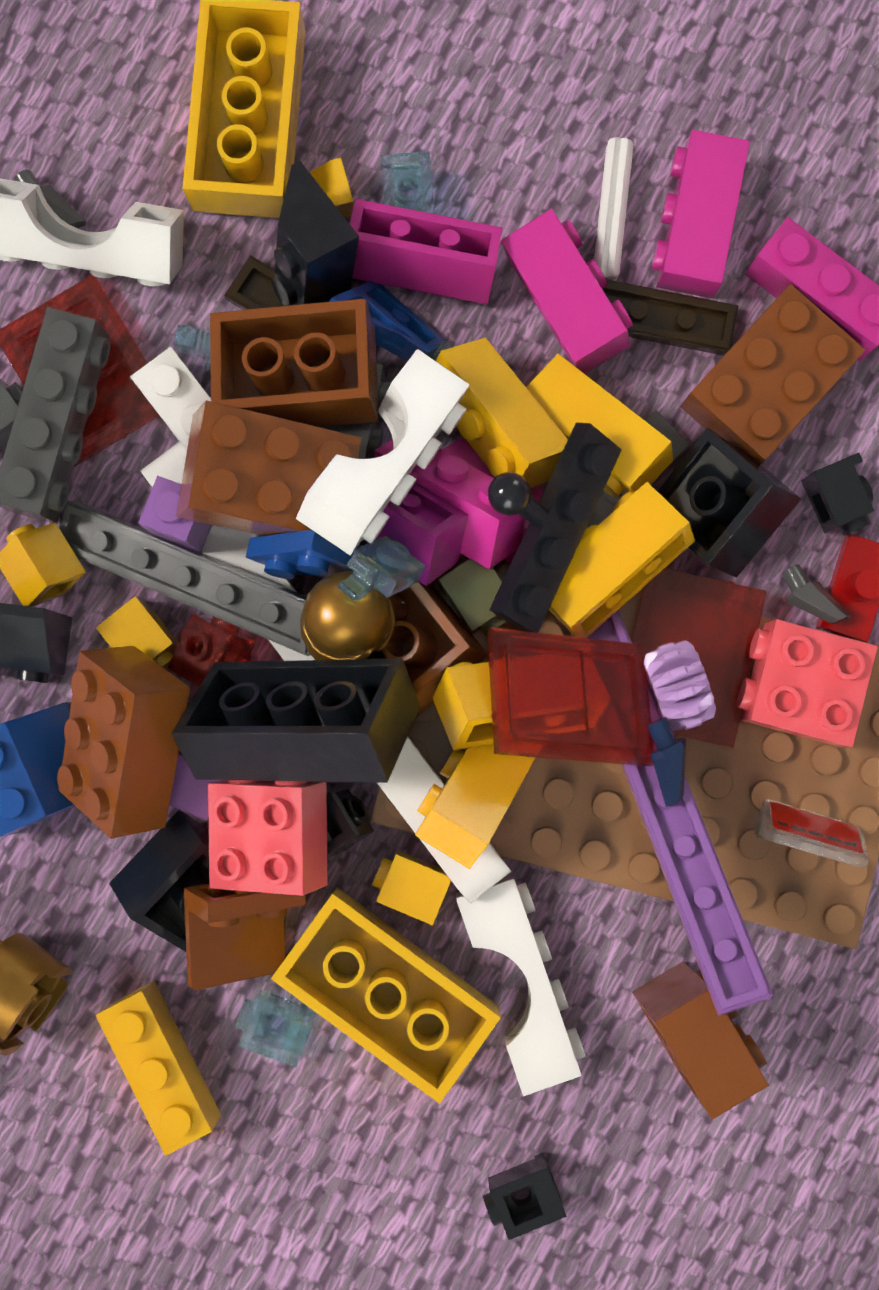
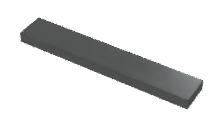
(185, 575)

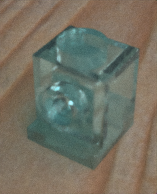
(408, 173)
(283, 1044)

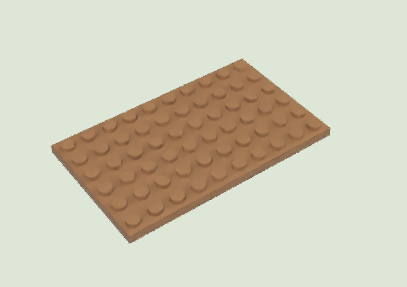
(589, 826)

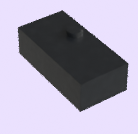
(299, 720)

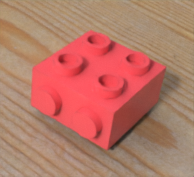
(806, 682)
(268, 836)

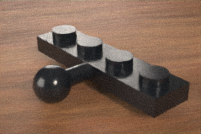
(554, 524)

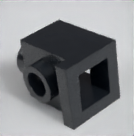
(840, 496)
(345, 821)
(535, 1211)

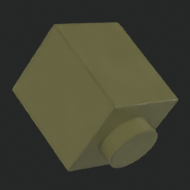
(471, 593)

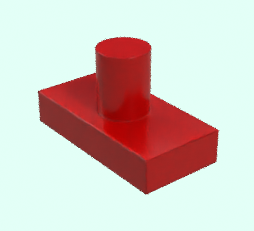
(855, 588)

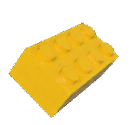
(244, 106)
(388, 995)

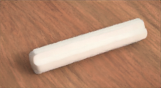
(613, 206)

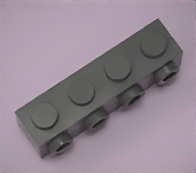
(52, 415)

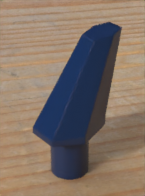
(668, 760)

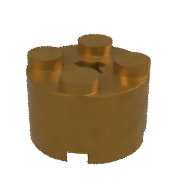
(28, 988)

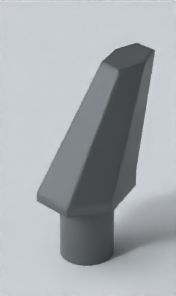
(54, 200)
(812, 597)

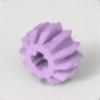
(679, 685)

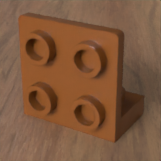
(234, 934)

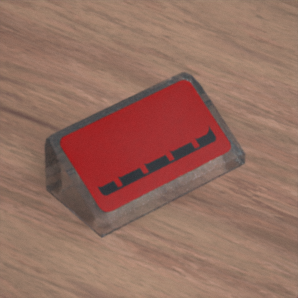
(812, 833)

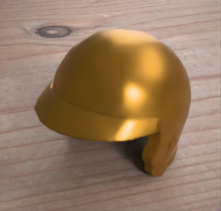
(345, 628)

